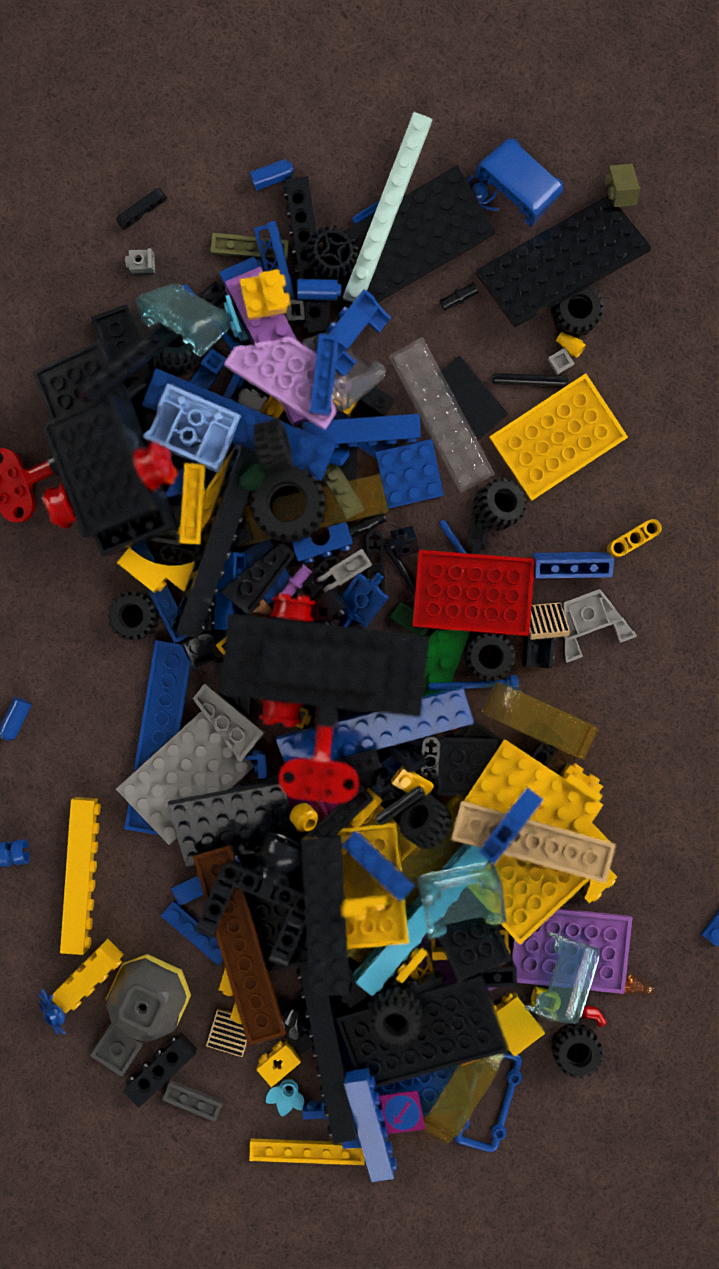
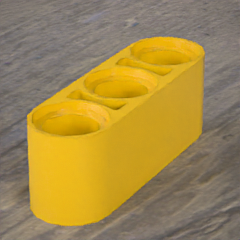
(642, 535)

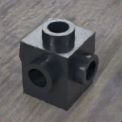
(404, 541)

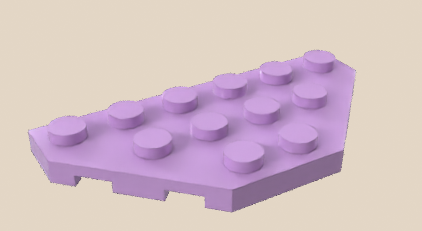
(283, 371)

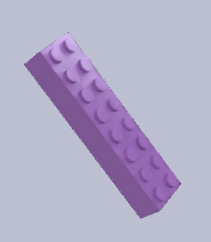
(261, 329)

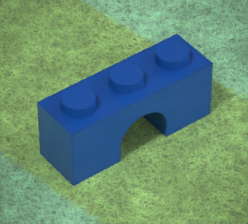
(339, 540)

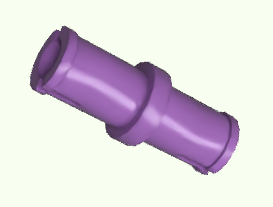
(296, 581)

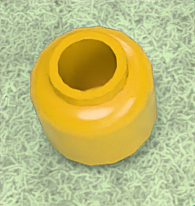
(303, 817)

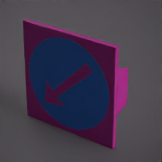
(402, 1112)

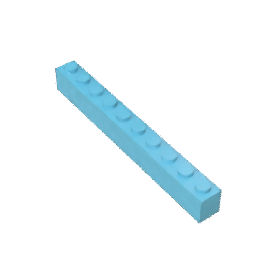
(385, 959)

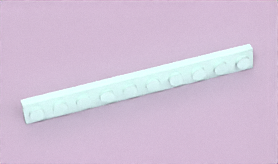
(388, 206)

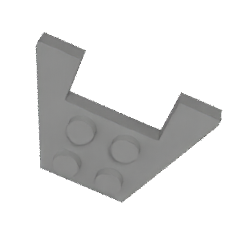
(587, 615)

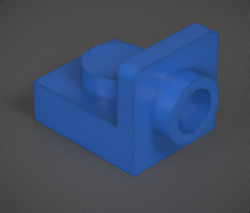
(261, 766)

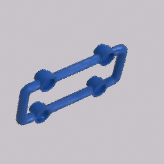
(498, 1130)

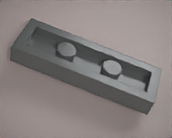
(192, 1100)

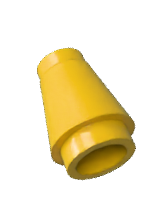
(572, 344)

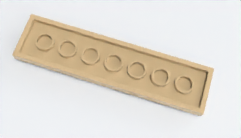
(538, 843)

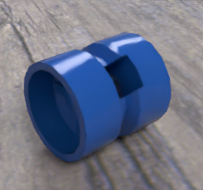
(13, 853)

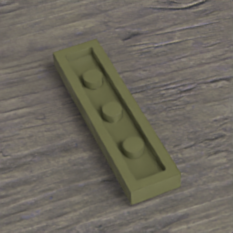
(243, 246)
(342, 491)

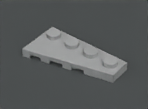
(233, 726)

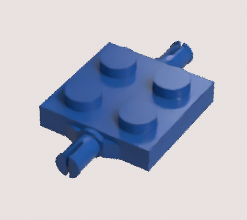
(363, 600)

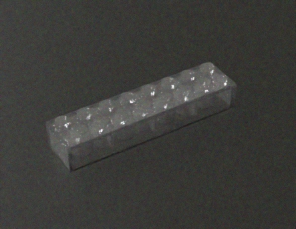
(441, 415)

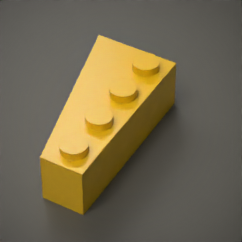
(84, 979)

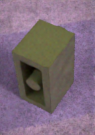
(622, 185)

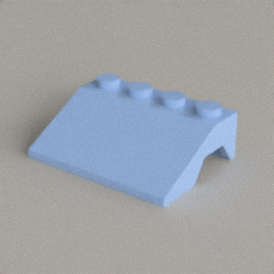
(193, 428)

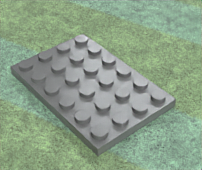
(186, 766)

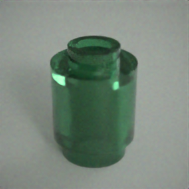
(252, 477)

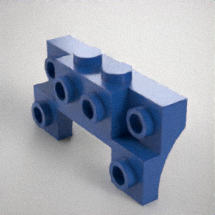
(353, 319)

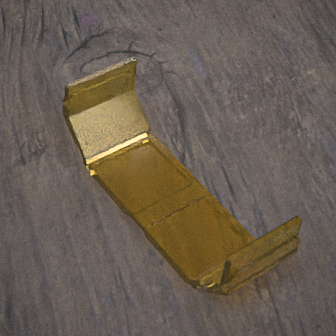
(540, 720)
(461, 1097)

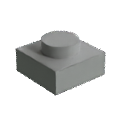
(560, 361)

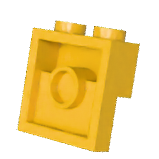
(264, 294)
(587, 784)
(361, 907)

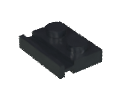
(204, 649)

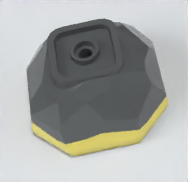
(149, 983)

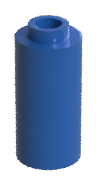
(272, 174)
(240, 268)
(318, 289)
(14, 718)

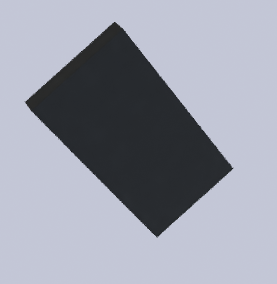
(473, 398)

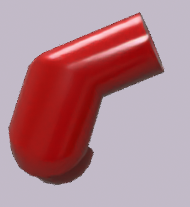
(592, 1012)

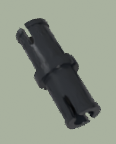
(459, 296)
(366, 524)

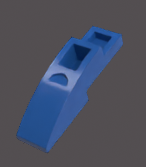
(510, 825)

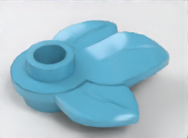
(286, 1099)

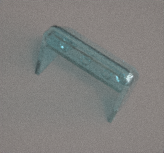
(569, 981)

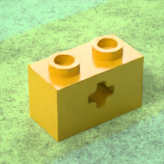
(274, 1072)

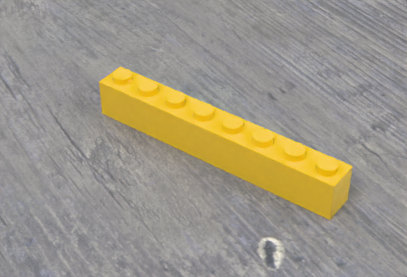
(79, 874)

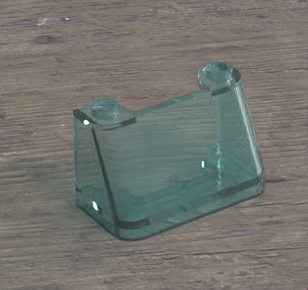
(184, 313)
(461, 896)

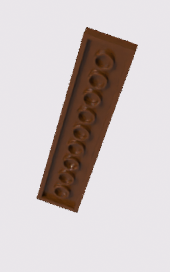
(242, 954)

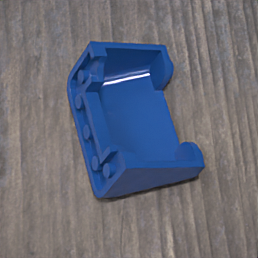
(520, 179)

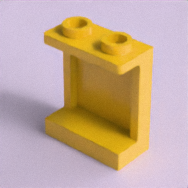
(517, 1023)

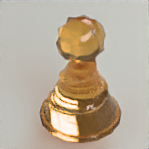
(634, 986)

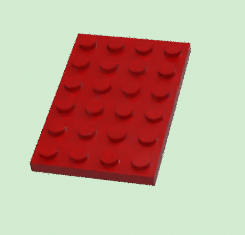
(473, 592)

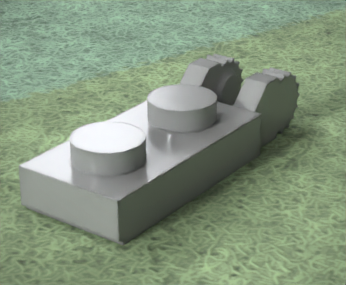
(346, 569)

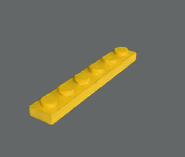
(304, 1152)

